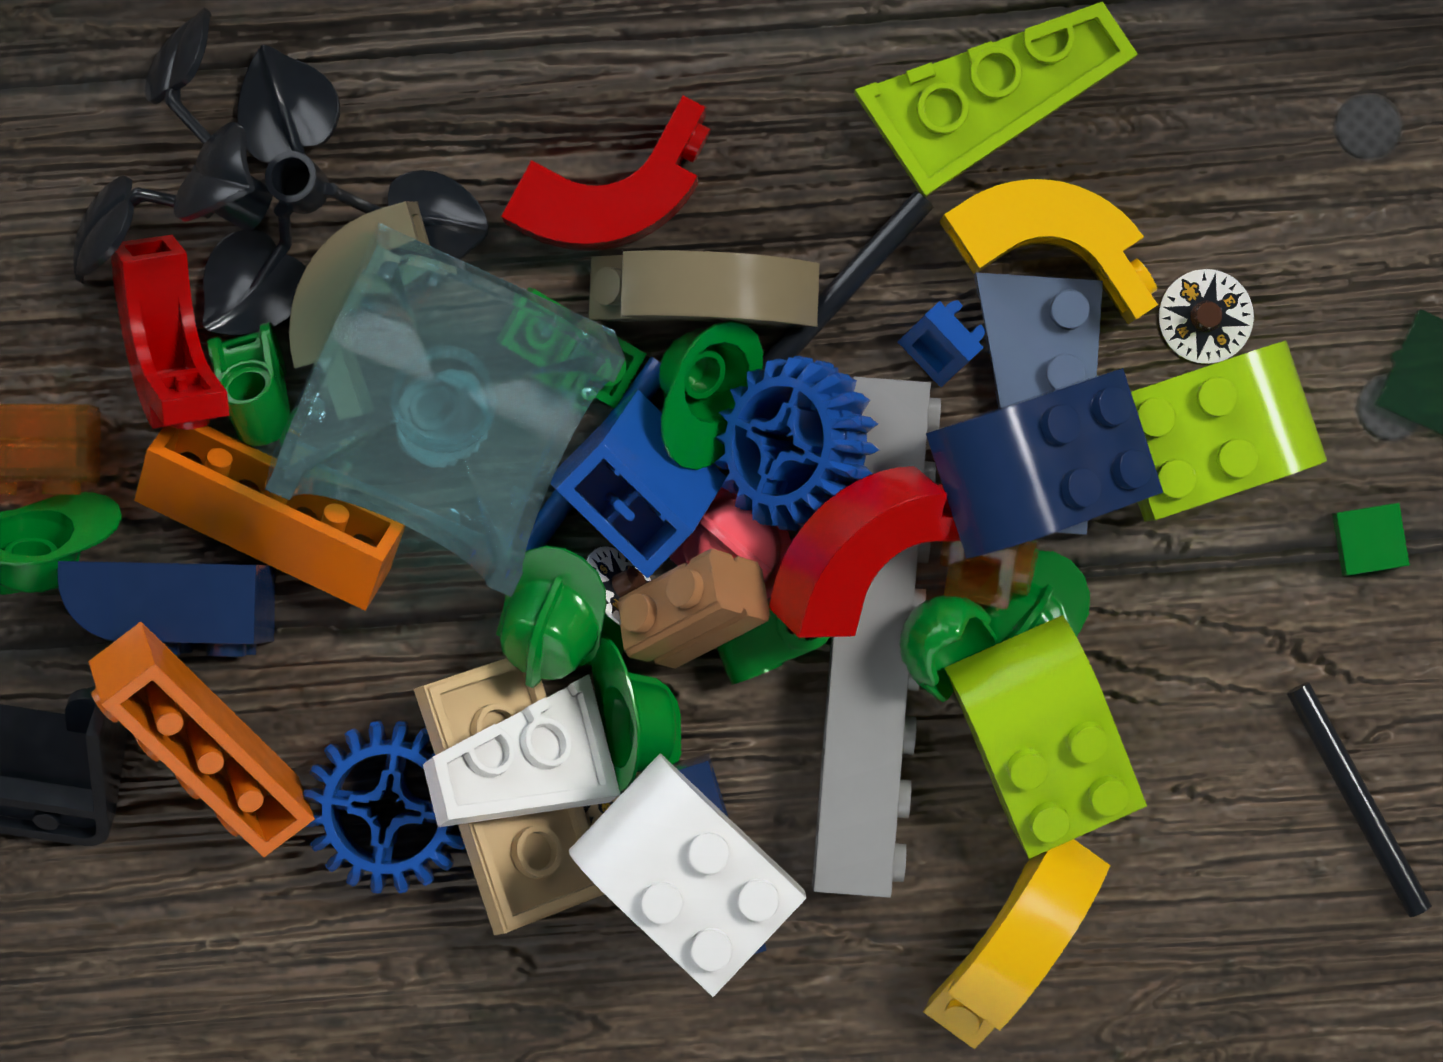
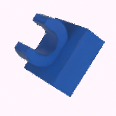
(942, 342)

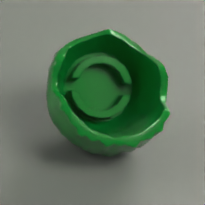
(941, 635)

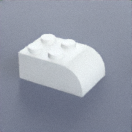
(687, 875)

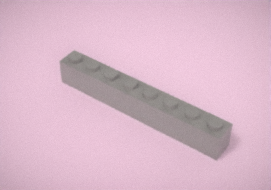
(870, 682)

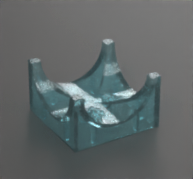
(444, 402)

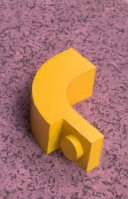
(1059, 216)
(1020, 943)

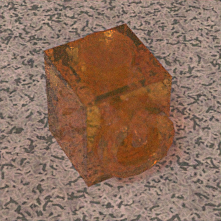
(992, 576)

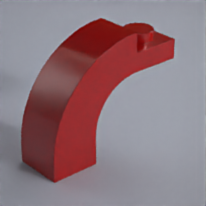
(615, 213)
(163, 336)
(849, 542)

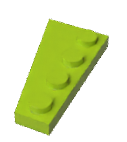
(976, 102)

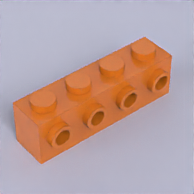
(221, 492)
(199, 740)

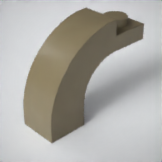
(332, 271)
(704, 288)

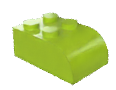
(1226, 429)
(1046, 736)

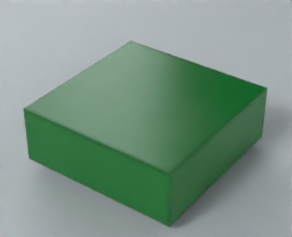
(1370, 539)

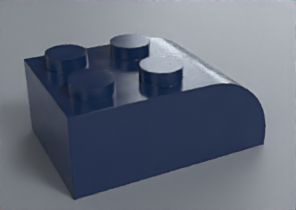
(1044, 463)
(176, 601)

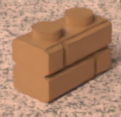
(693, 609)

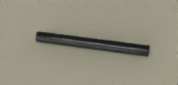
(854, 275)
(1359, 799)

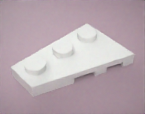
(528, 763)

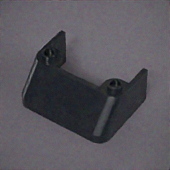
(60, 771)

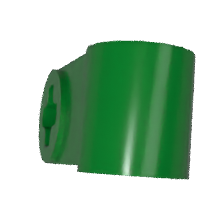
(254, 378)
(763, 649)

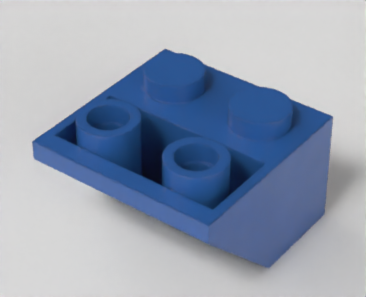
(633, 487)

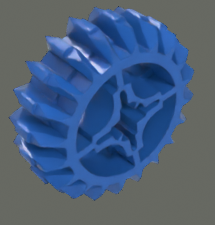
(825, 421)
(383, 837)

